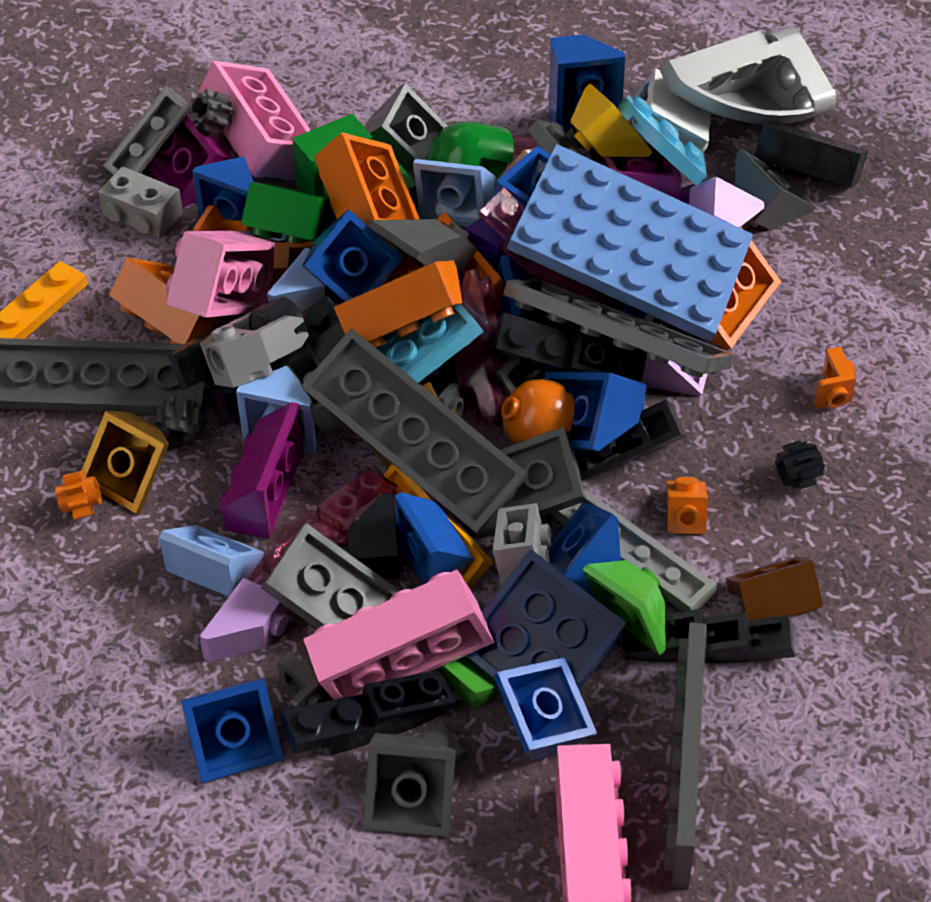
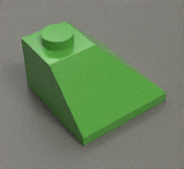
(633, 597)

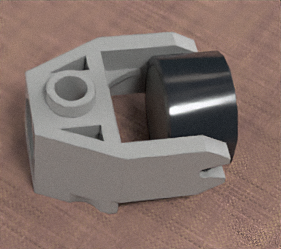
(250, 343)

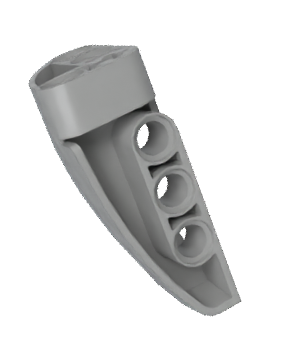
(754, 79)

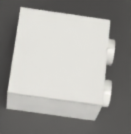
(686, 118)

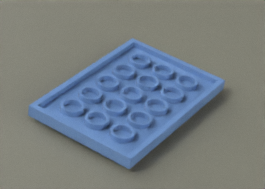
(631, 242)

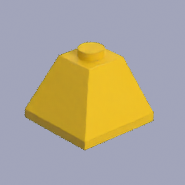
(605, 128)

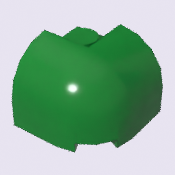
(474, 145)

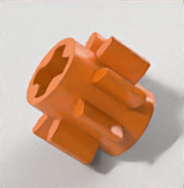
(78, 494)

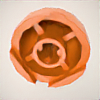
(537, 409)

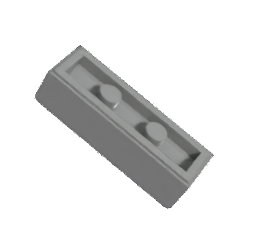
(149, 133)

